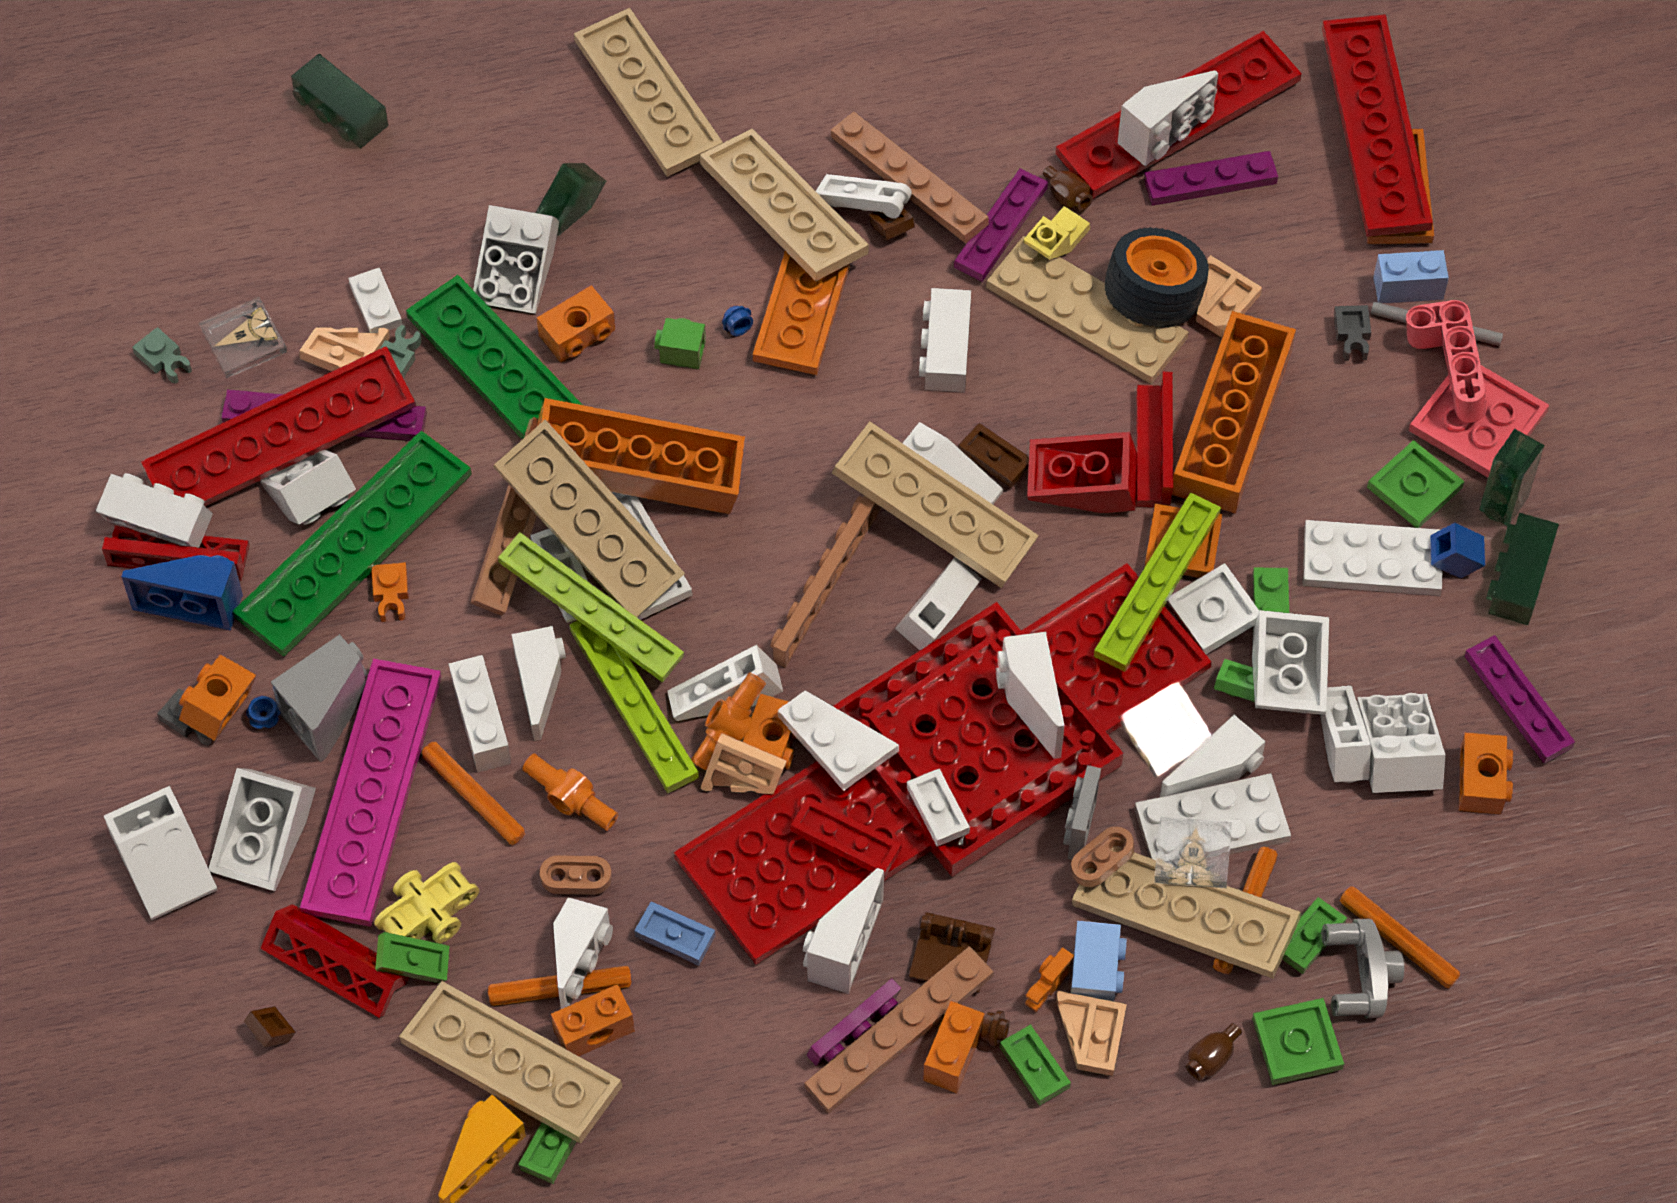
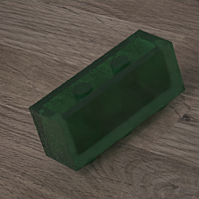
(339, 101)
(1511, 477)
(1521, 568)

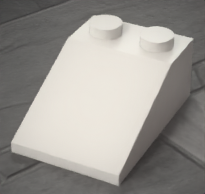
(1290, 662)
(1031, 687)
(260, 827)
(843, 934)

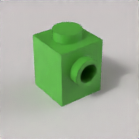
(681, 342)

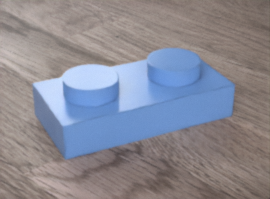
(675, 933)

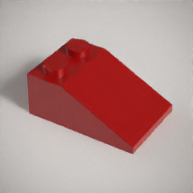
(1084, 472)

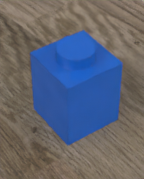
(1457, 550)

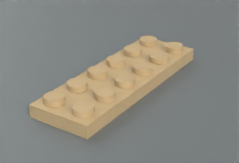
(647, 91)
(784, 204)
(1080, 309)
(935, 504)
(588, 519)
(1205, 919)
(511, 1062)

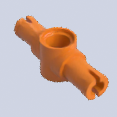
(729, 718)
(570, 792)

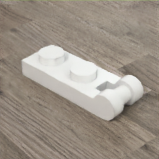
(865, 194)

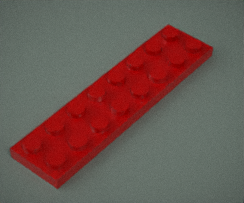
(1245, 79)
(1376, 126)
(284, 430)

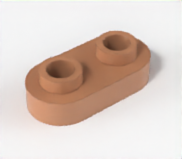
(1100, 857)
(576, 874)

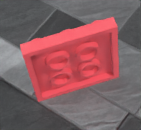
(1478, 442)

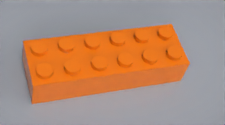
(1233, 411)
(652, 455)

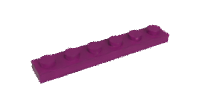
(401, 427)

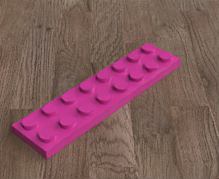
(371, 793)

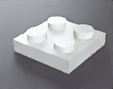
(1214, 608)

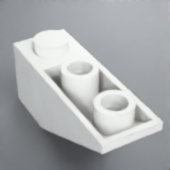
(938, 604)
(578, 938)

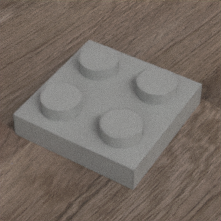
(1082, 810)

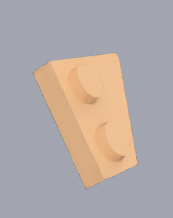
(1224, 293)
(337, 348)
(742, 768)
(1092, 1030)

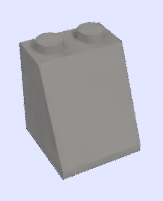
(322, 694)

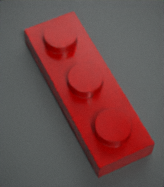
(845, 836)

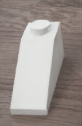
(953, 461)
(539, 671)
(701, 692)
(1345, 736)
(1218, 760)

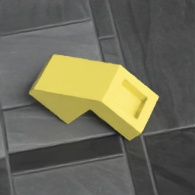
(1058, 235)

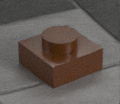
(891, 227)
(269, 1026)

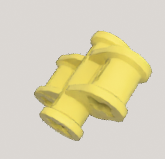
(428, 904)

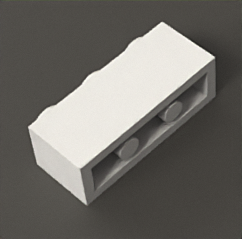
(946, 340)
(154, 510)
(479, 713)

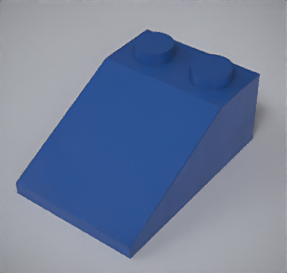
(187, 589)

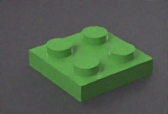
(1415, 484)
(1298, 1041)

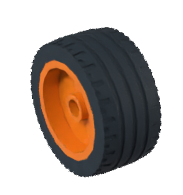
(1156, 277)

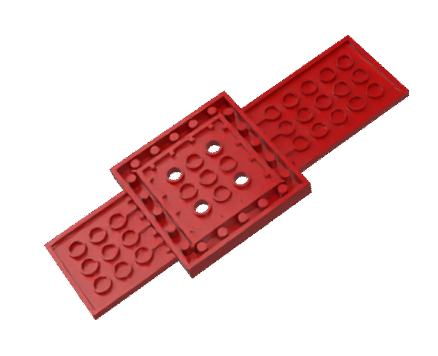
(779, 885)

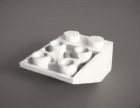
(1165, 114)
(515, 258)
(1403, 743)
(160, 853)

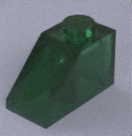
(571, 194)

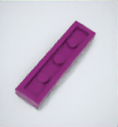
(1210, 178)
(1004, 222)
(1519, 699)

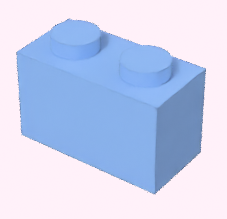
(1410, 276)
(1096, 960)

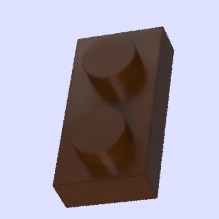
(995, 455)

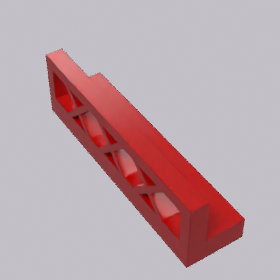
(1154, 443)
(143, 553)
(335, 946)

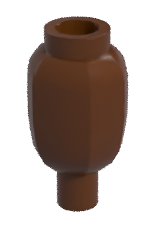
(1068, 188)
(1212, 1053)

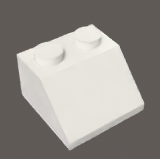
(309, 487)

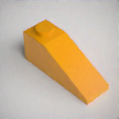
(483, 1142)

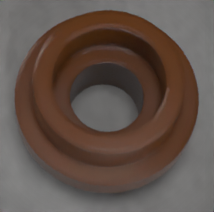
(995, 1028)

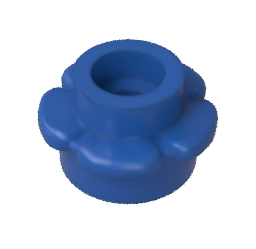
(737, 320)
(259, 705)

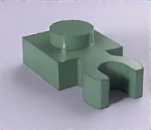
(403, 349)
(161, 352)

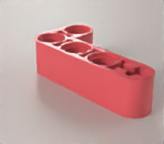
(1451, 326)

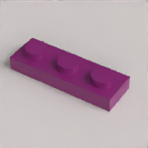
(855, 1023)

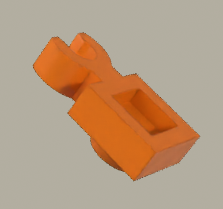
(389, 587)
(1053, 973)

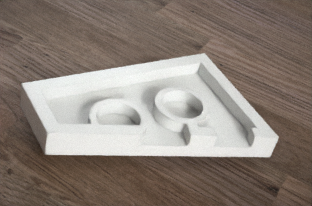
(835, 739)

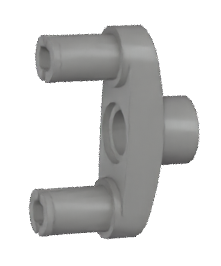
(1375, 965)

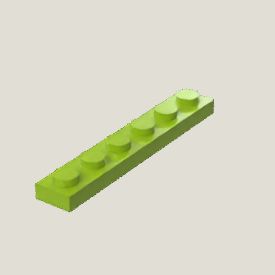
(1157, 582)
(591, 607)
(637, 709)

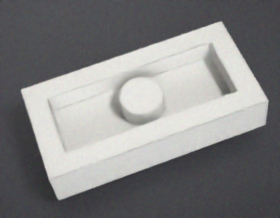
(375, 301)
(938, 807)

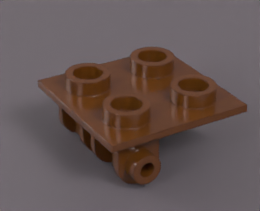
(943, 940)

